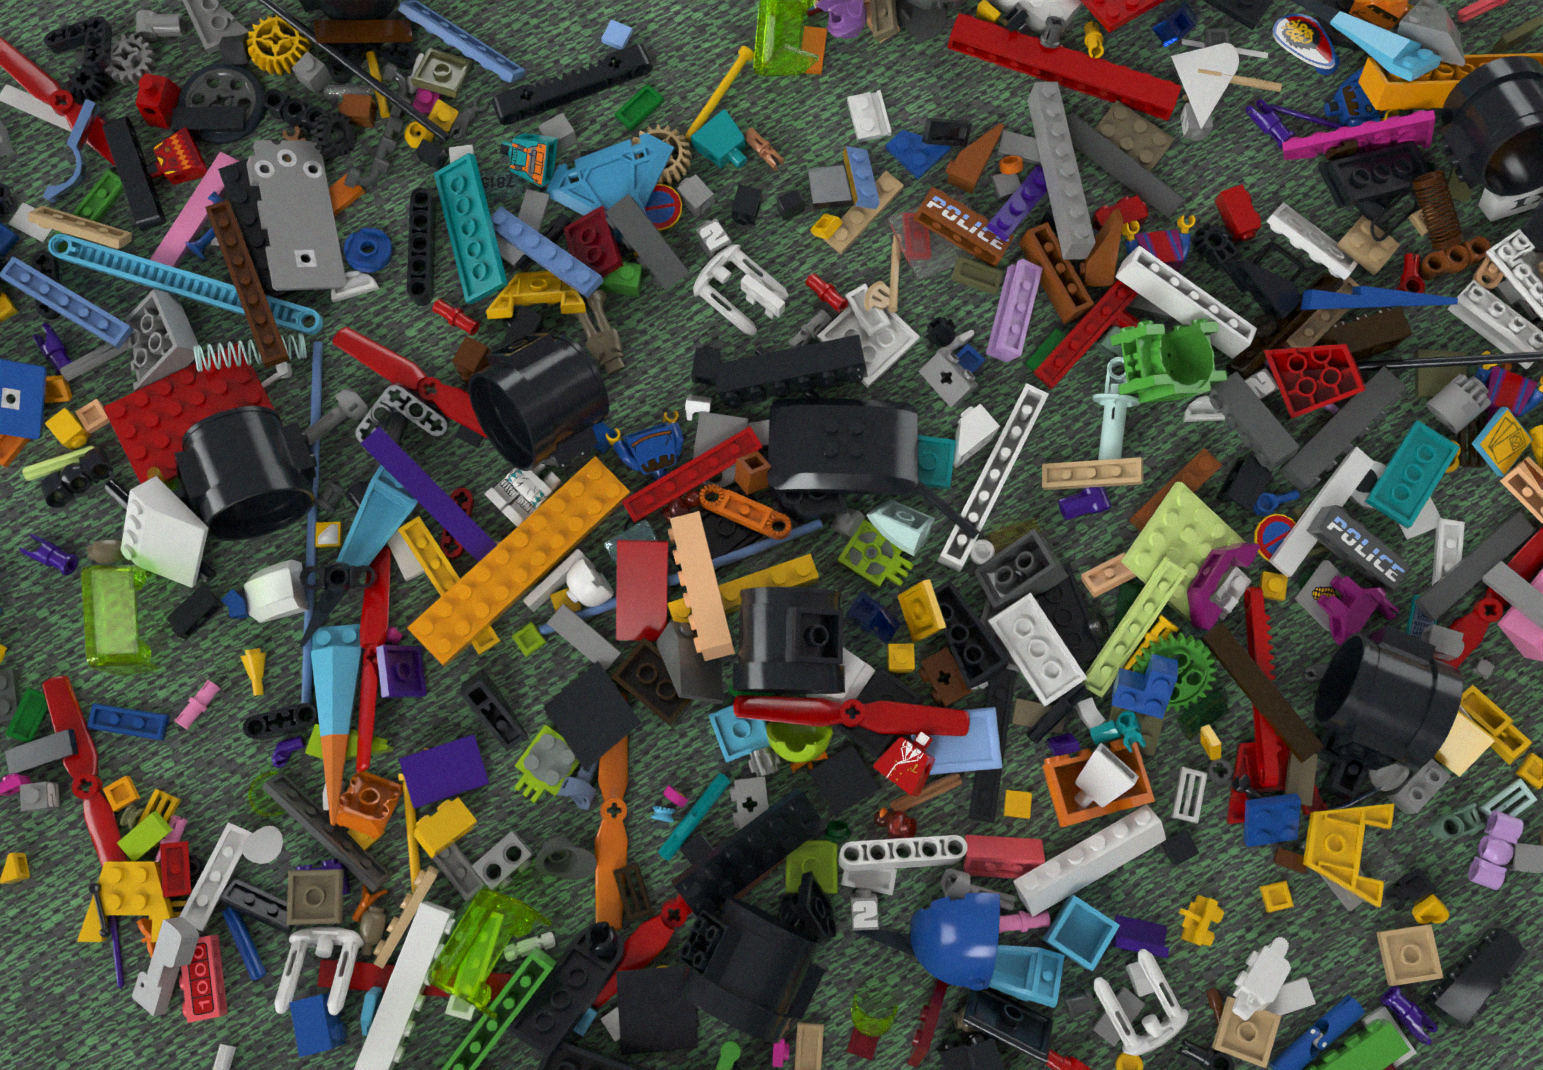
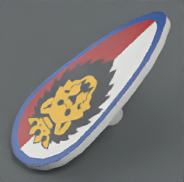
(1305, 40)

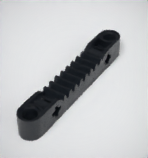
(630, 64)

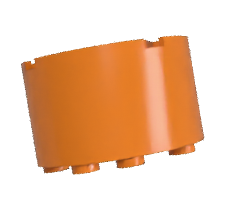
(1061, 777)

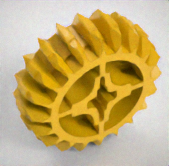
(270, 37)

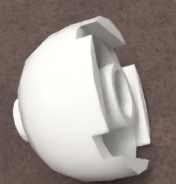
(587, 584)

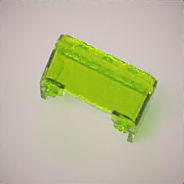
(780, 37)
(112, 619)
(479, 944)

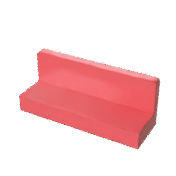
(1002, 856)

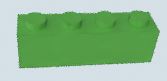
(1370, 1050)

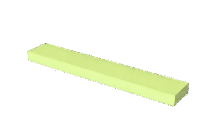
(1134, 626)

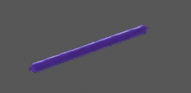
(1305, 116)
(116, 950)

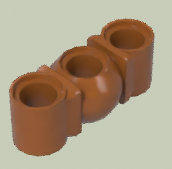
(1461, 252)

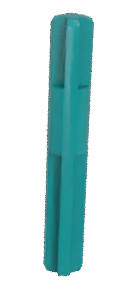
(694, 816)

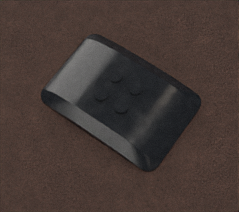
(843, 446)

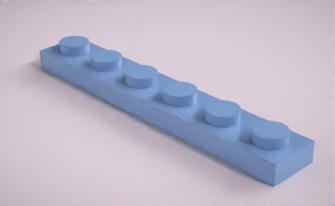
(456, 37)
(545, 252)
(66, 302)

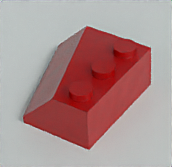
(1314, 376)

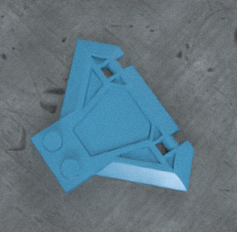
(611, 175)

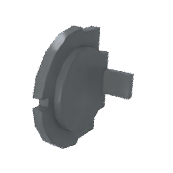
(919, 22)

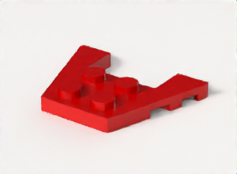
(1247, 764)

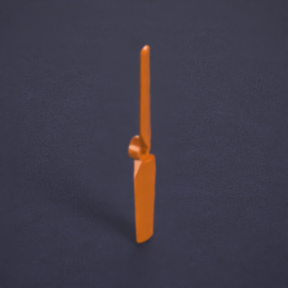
(611, 837)

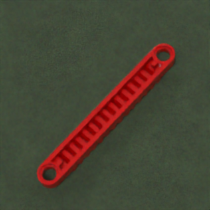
(1259, 651)

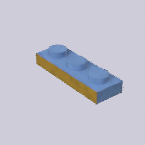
(860, 177)

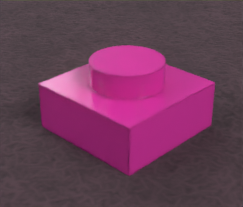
(425, 100)
(12, 782)
(780, 1053)

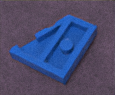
(914, 154)

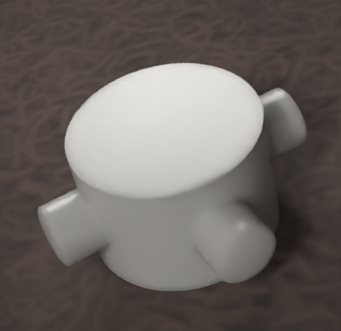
(1483, 668)

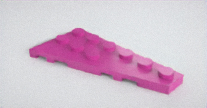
(1369, 136)

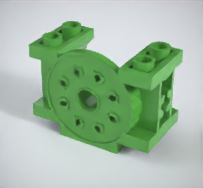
(1168, 364)

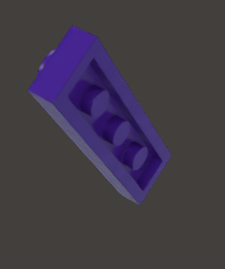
(1019, 205)

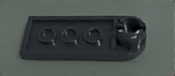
(569, 989)

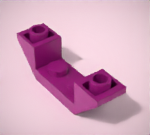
(1202, 610)

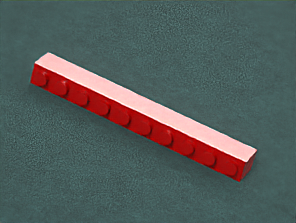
(1065, 66)

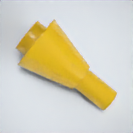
(254, 664)

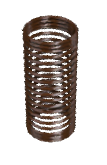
(1447, 238)

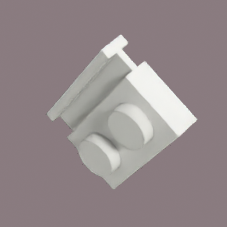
(869, 116)

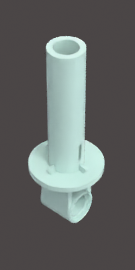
(1114, 412)

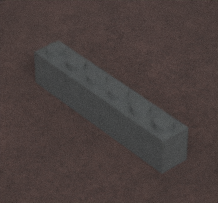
(1342, 429)

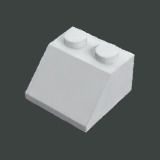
(973, 433)

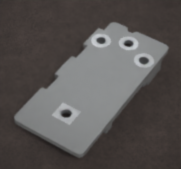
(297, 216)

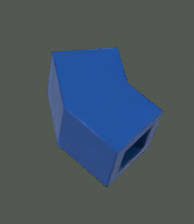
(236, 604)

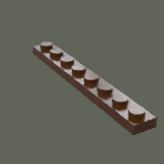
(247, 284)

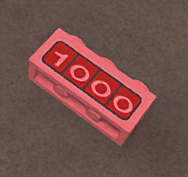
(204, 982)

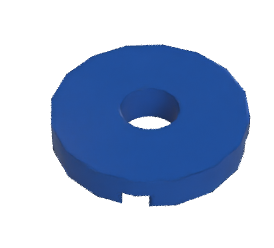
(371, 261)

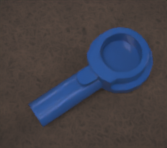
(1268, 502)

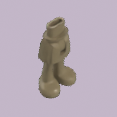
(603, 345)

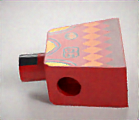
(178, 159)

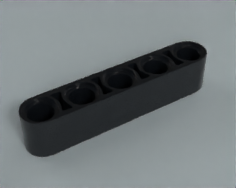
(134, 174)
(419, 236)

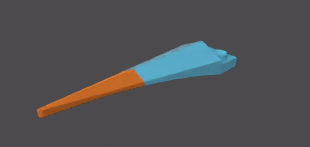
(336, 674)

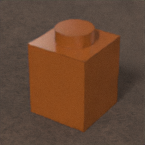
(359, 109)
(752, 472)

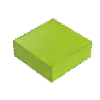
(529, 639)

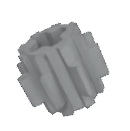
(764, 762)

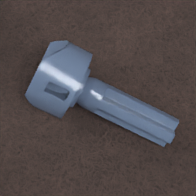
(579, 787)

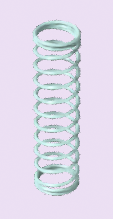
(197, 350)

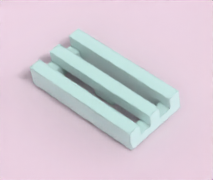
(1485, 808)

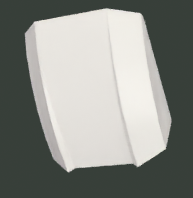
(276, 592)
(856, 678)

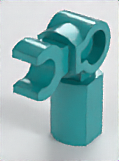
(1126, 724)

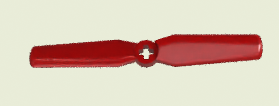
(49, 91)
(451, 400)
(1475, 623)
(372, 634)
(878, 716)
(97, 810)
(647, 943)

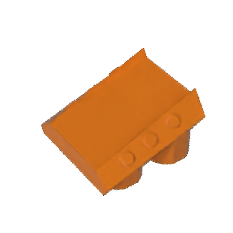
(368, 803)

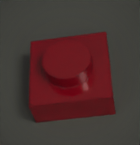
(862, 1044)

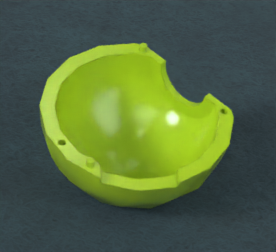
(798, 742)

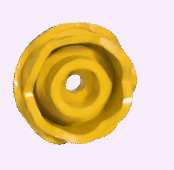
(411, 134)

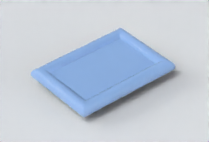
(971, 752)

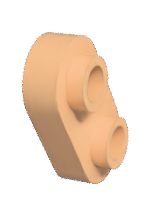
(1490, 272)

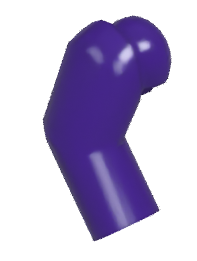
(284, 750)

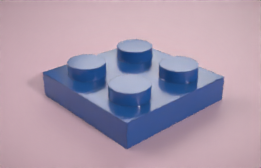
(1271, 819)

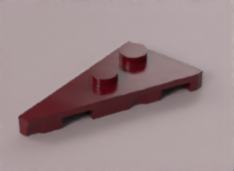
(929, 1016)

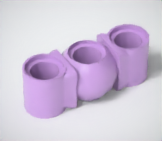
(1495, 850)

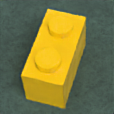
(444, 827)

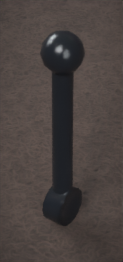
(95, 888)

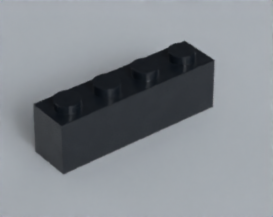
(970, 642)
(1476, 978)

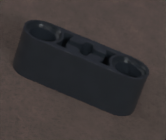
(271, 731)

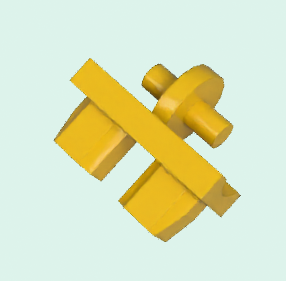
(1198, 920)

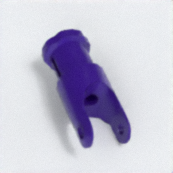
(1270, 122)
(53, 348)
(52, 555)
(1409, 1014)

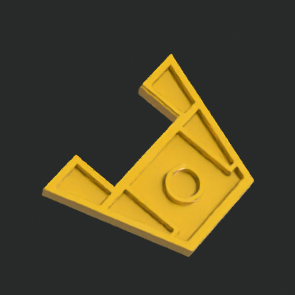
(535, 288)
(1336, 847)
(128, 890)

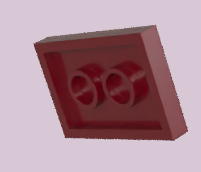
(594, 242)

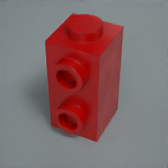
(1131, 210)
(1238, 213)

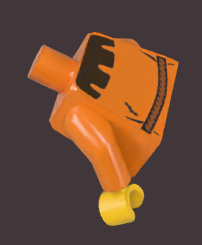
(1381, 12)

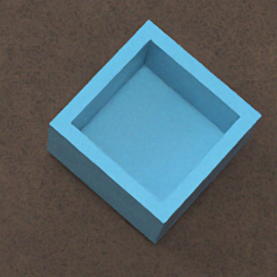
(1080, 932)

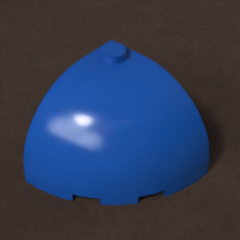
(958, 939)

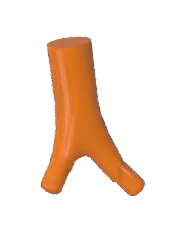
(365, 901)

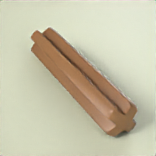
(929, 791)

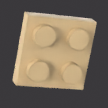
(1364, 249)
(1409, 954)
(1246, 1039)

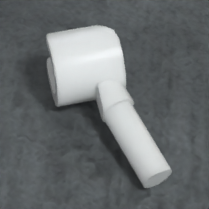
(283, 371)

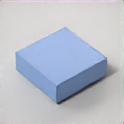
(616, 35)

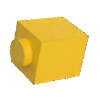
(68, 429)
(900, 658)

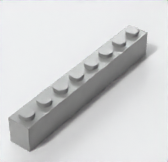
(1061, 171)

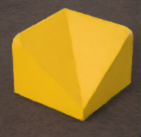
(15, 868)

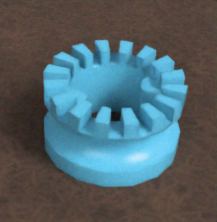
(663, 815)

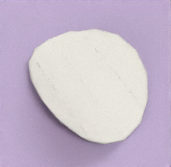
(1389, 776)
(263, 845)

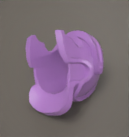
(845, 17)

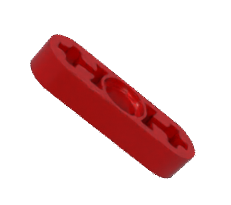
(447, 540)

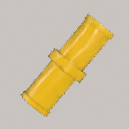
(1093, 39)

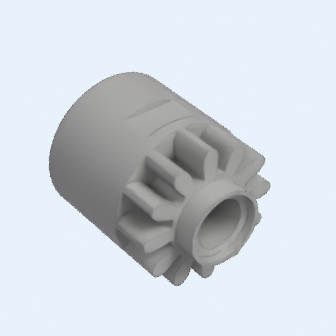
(1459, 402)

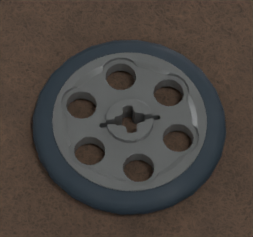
(252, 91)

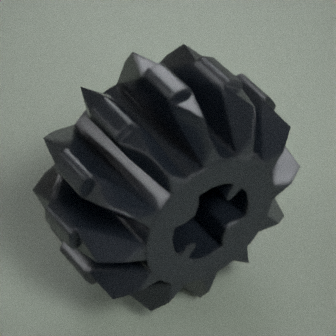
(87, 84)

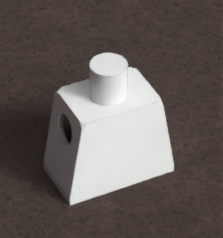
(1103, 778)

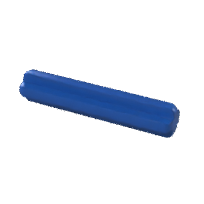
(244, 943)

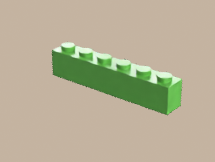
(507, 1006)

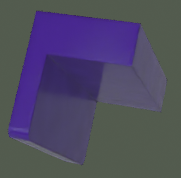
(1140, 934)

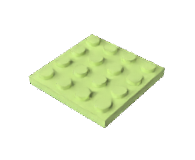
(1184, 533)

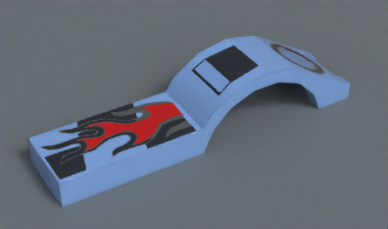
(76, 142)

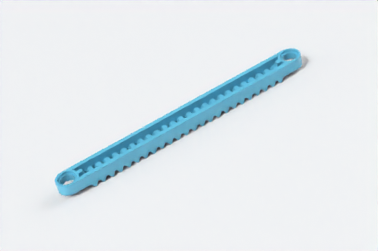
(176, 281)

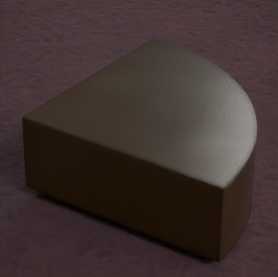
(1343, 151)

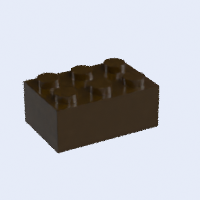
(1371, 334)
(648, 681)

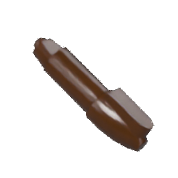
(1215, 1003)

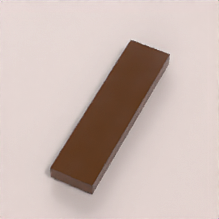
(362, 31)

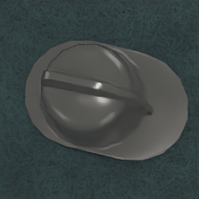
(564, 860)

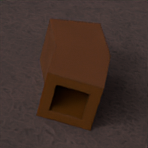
(1289, 860)

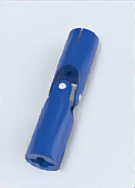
(1312, 1042)

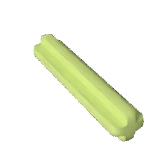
(53, 465)

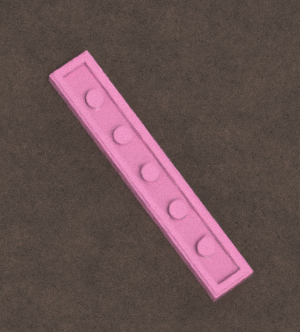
(193, 215)

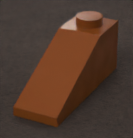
(971, 161)
(1102, 260)

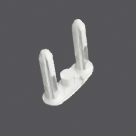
(716, 269)
(325, 939)
(1156, 1032)

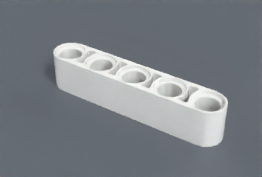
(912, 845)

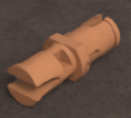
(763, 148)

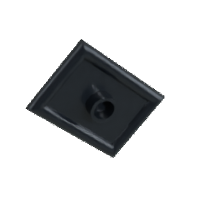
(726, 535)
(1009, 1023)

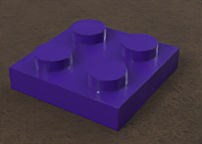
(401, 671)

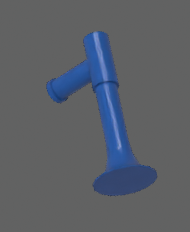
(199, 246)

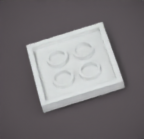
(880, 349)

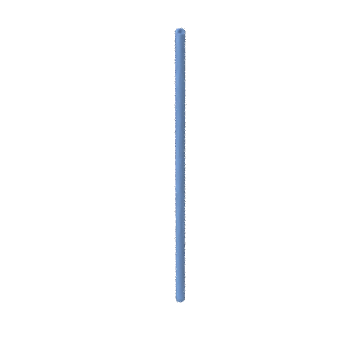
(312, 518)

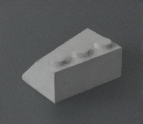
(1435, 30)
(160, 338)

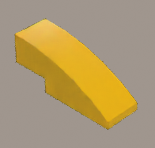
(1508, 741)

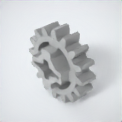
(129, 59)

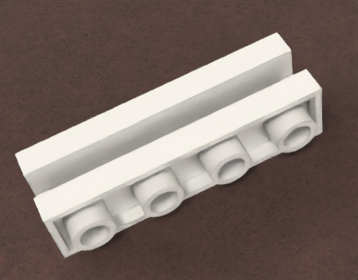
(1497, 321)

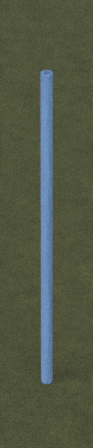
(717, 562)

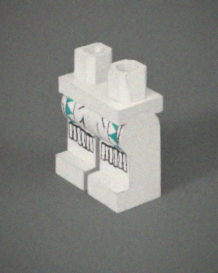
(523, 493)

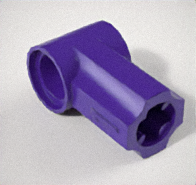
(1090, 500)

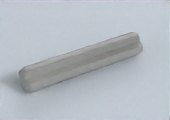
(92, 360)

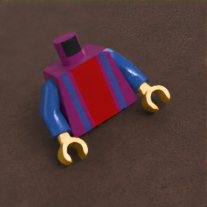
(1165, 245)
(1508, 390)

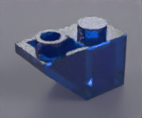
(1176, 24)
(873, 618)

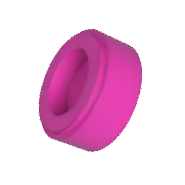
(675, 796)

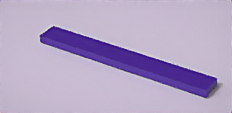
(428, 494)

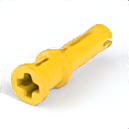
(1152, 635)

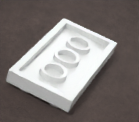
(1311, 239)
(1037, 649)

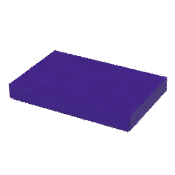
(443, 771)

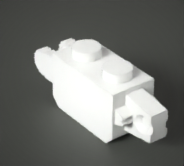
(1262, 978)

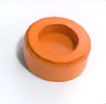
(1011, 164)

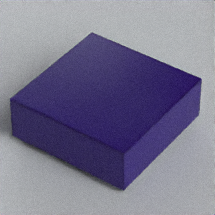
(1063, 744)

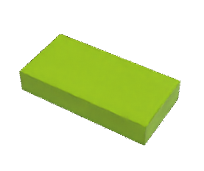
(144, 836)

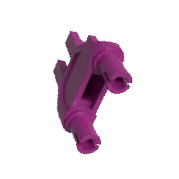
(1354, 607)

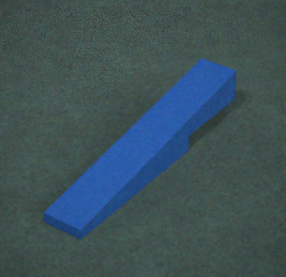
(1370, 298)

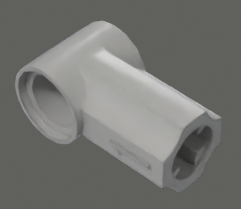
(152, 26)

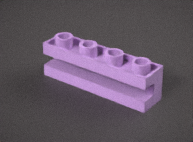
(1014, 311)

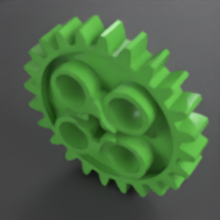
(1185, 688)

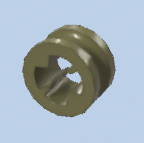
(131, 816)

